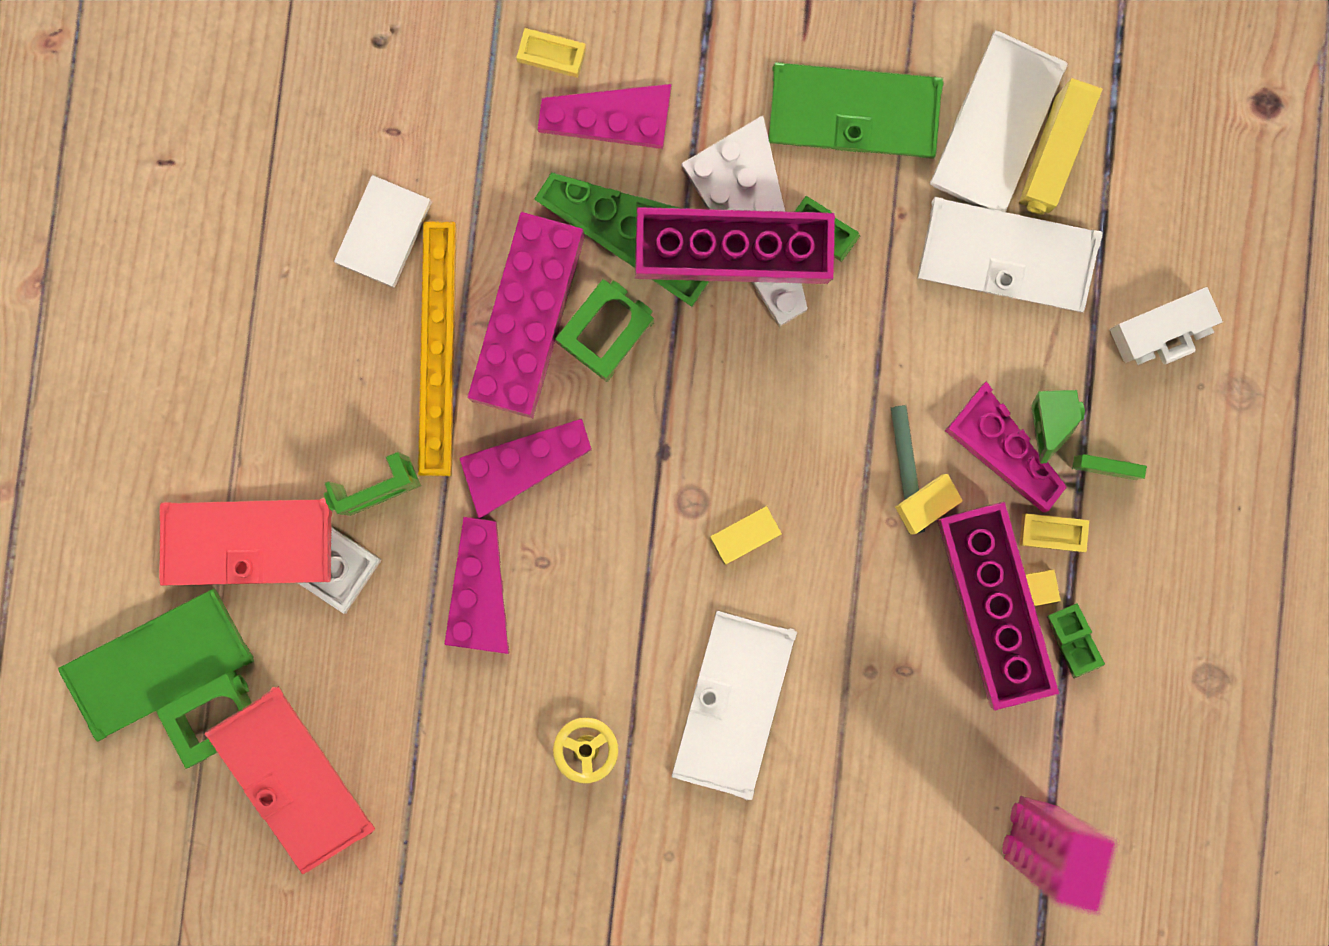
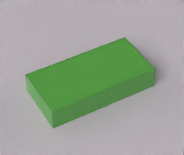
(1109, 467)

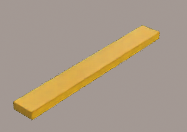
(437, 349)

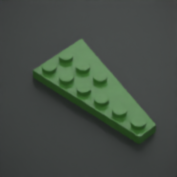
(609, 220)

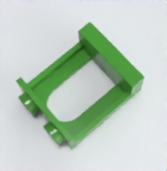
(639, 322)
(402, 482)
(178, 727)

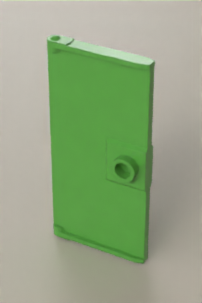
(855, 110)
(155, 664)

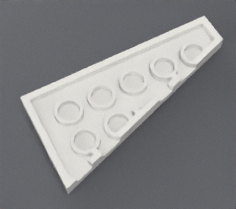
(743, 176)

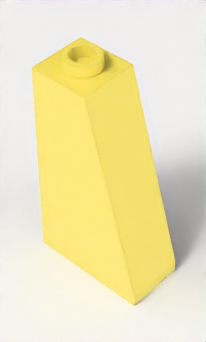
(1059, 145)

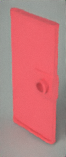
(245, 542)
(289, 780)

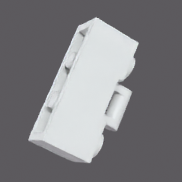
(1181, 318)

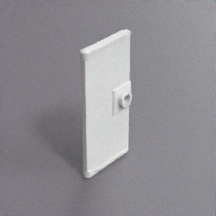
(998, 123)
(1009, 255)
(734, 704)

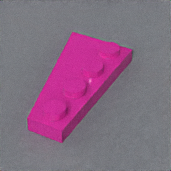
(614, 116)
(1000, 444)
(515, 466)
(477, 598)

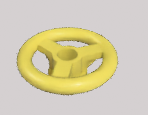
(605, 735)

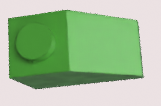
(1055, 420)

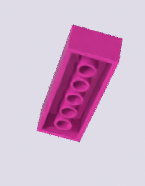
(734, 245)
(526, 315)
(997, 606)
(1059, 853)

